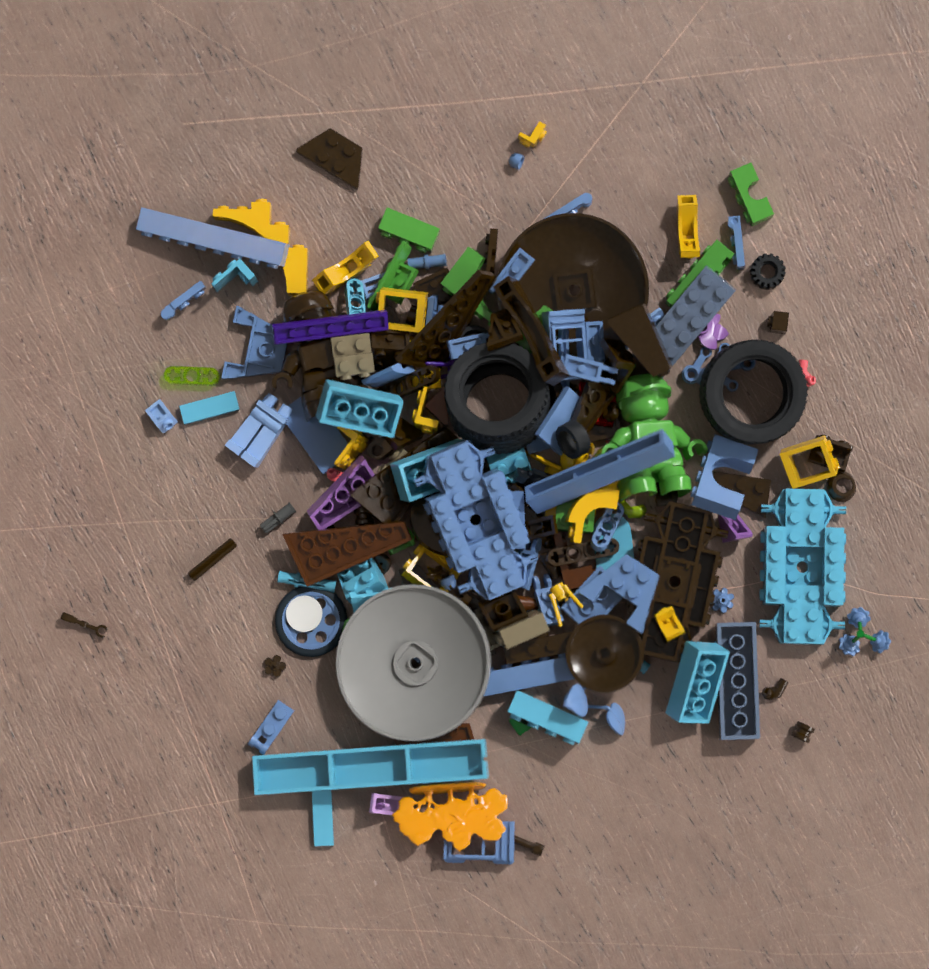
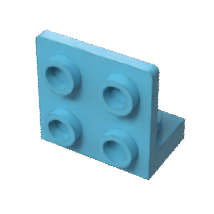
(234, 268)

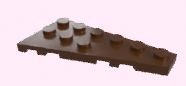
(337, 549)

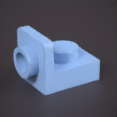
(161, 416)

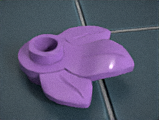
(712, 333)

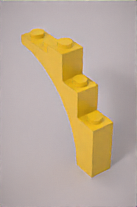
(259, 221)

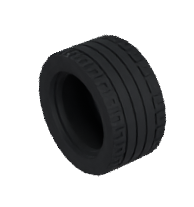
(478, 364)
(792, 381)

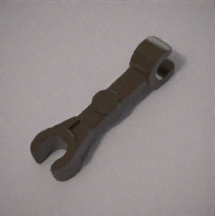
(71, 619)

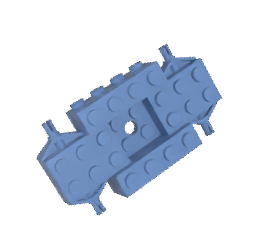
(490, 544)

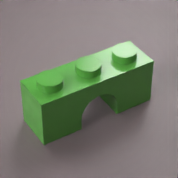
(755, 210)

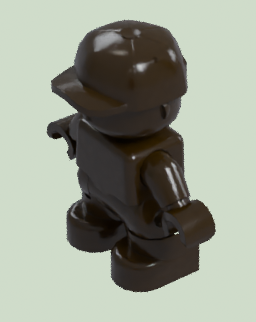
(313, 356)

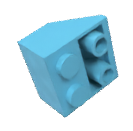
(509, 463)
(361, 578)

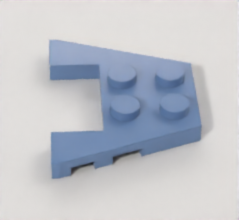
(262, 354)
(630, 581)

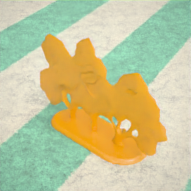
(456, 818)

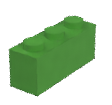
(409, 230)

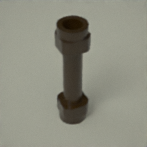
(536, 847)

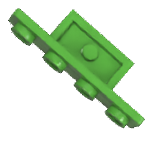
(396, 276)

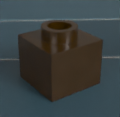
(778, 322)

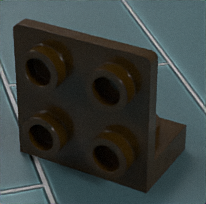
(387, 346)
(617, 358)

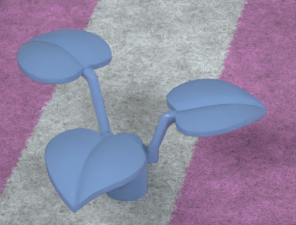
(577, 702)

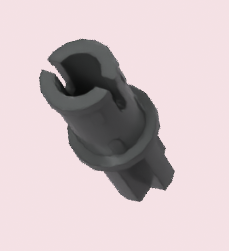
(277, 518)

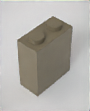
(521, 630)

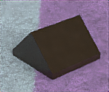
(502, 610)

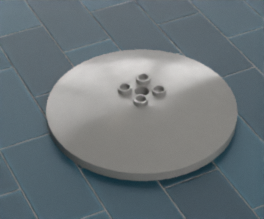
(378, 654)

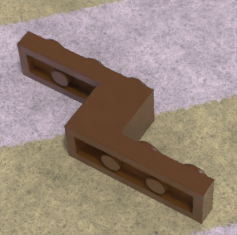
(575, 577)

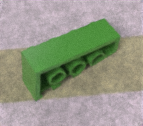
(714, 256)

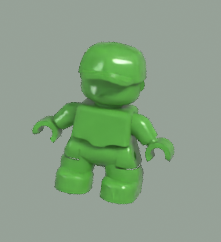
(644, 405)

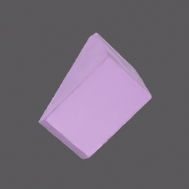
(384, 803)

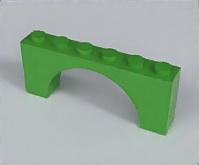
(462, 271)

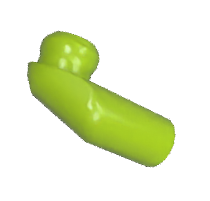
(635, 511)

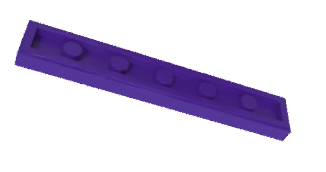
(330, 327)

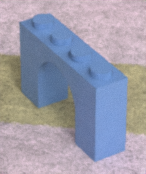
(708, 493)

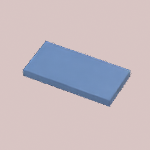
(320, 440)

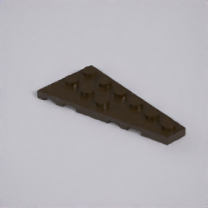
(447, 324)
(380, 492)

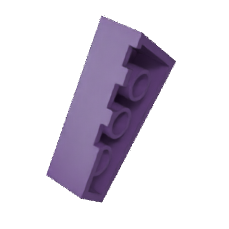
(335, 501)

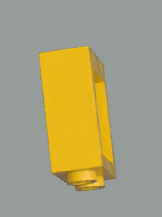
(421, 307)
(790, 467)
(413, 578)

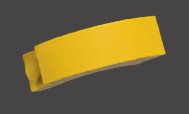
(687, 226)
(350, 267)
(584, 505)

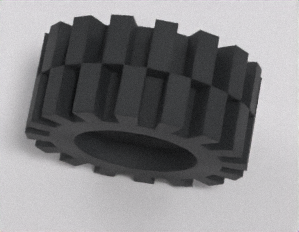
(767, 260)

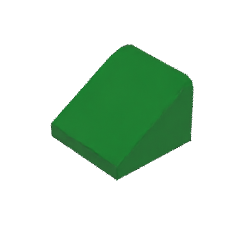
(519, 727)

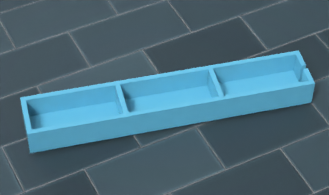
(370, 767)

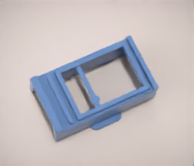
(563, 320)
(503, 854)

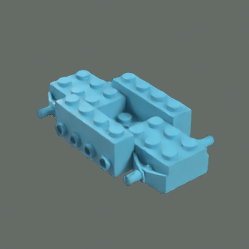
(805, 539)

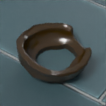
(832, 489)

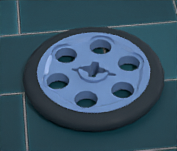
(311, 647)

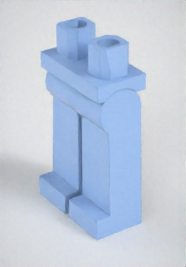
(259, 430)

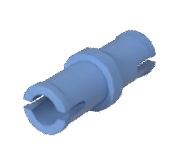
(427, 261)

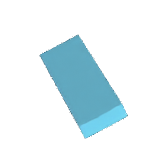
(209, 407)
(322, 818)

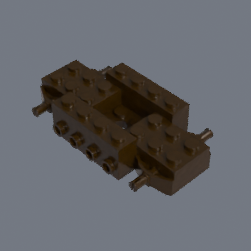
(682, 554)

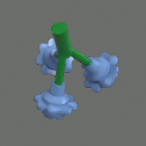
(850, 644)

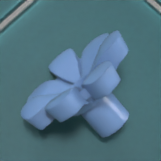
(722, 595)

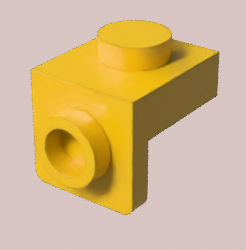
(537, 135)
(669, 623)

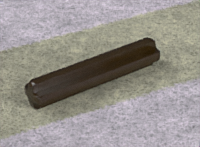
(212, 559)

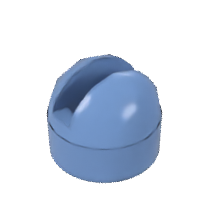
(516, 160)
(446, 582)

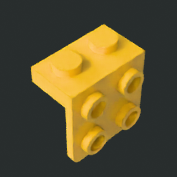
(427, 425)
(356, 445)

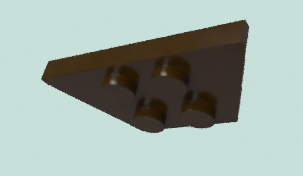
(335, 155)

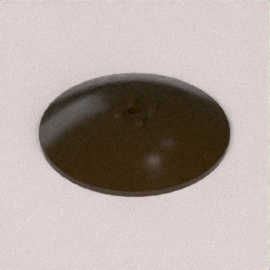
(586, 254)

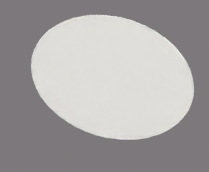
(304, 613)

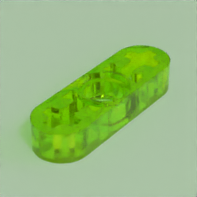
(177, 380)

